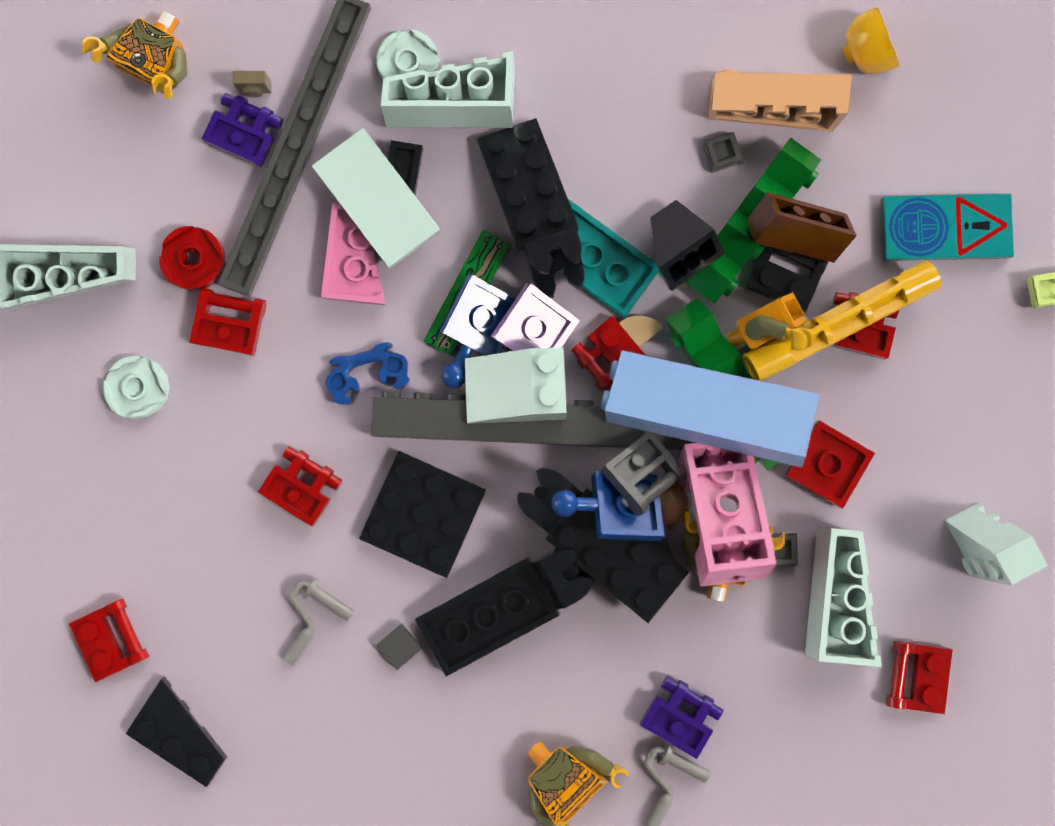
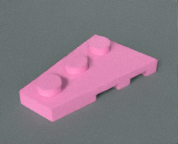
(350, 263)

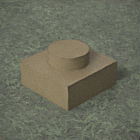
(252, 83)

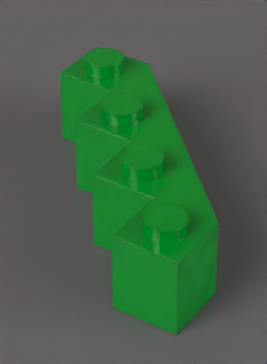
(785, 177)
(701, 341)

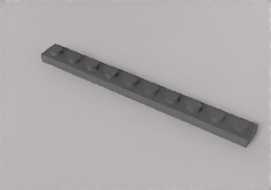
(294, 146)

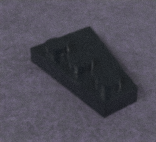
(176, 736)

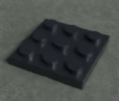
(422, 514)

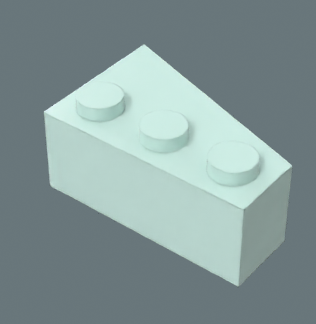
(994, 549)

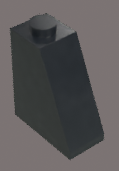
(682, 244)

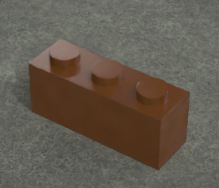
(800, 227)

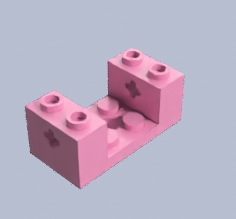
(734, 543)

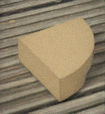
(641, 328)

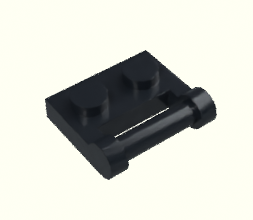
(776, 281)

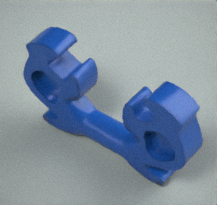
(340, 382)

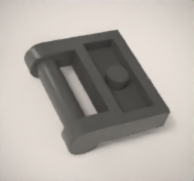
(637, 463)

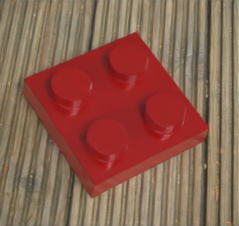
(831, 465)

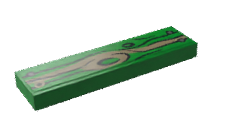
(484, 264)

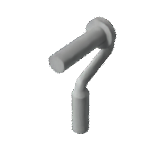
(307, 634)
(667, 755)

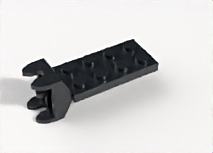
(534, 204)
(629, 569)
(503, 608)

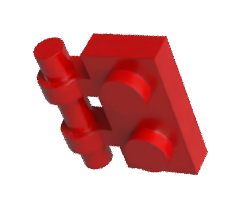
(871, 340)
(609, 341)
(294, 494)

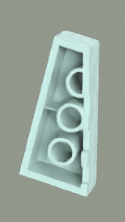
(453, 96)
(57, 271)
(840, 601)

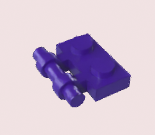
(239, 138)
(676, 726)

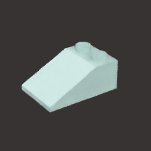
(516, 386)

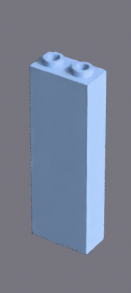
(711, 408)

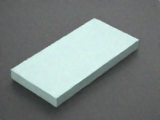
(376, 198)

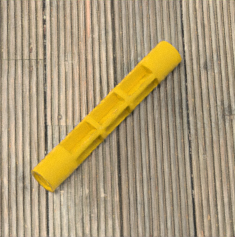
(845, 320)

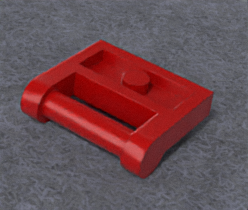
(226, 332)
(100, 644)
(929, 677)

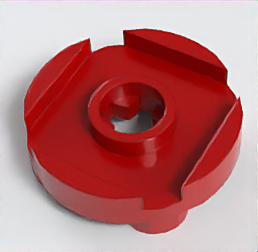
(174, 254)

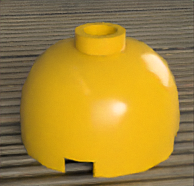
(870, 44)

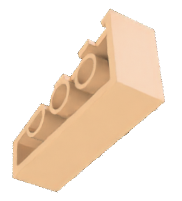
(780, 99)

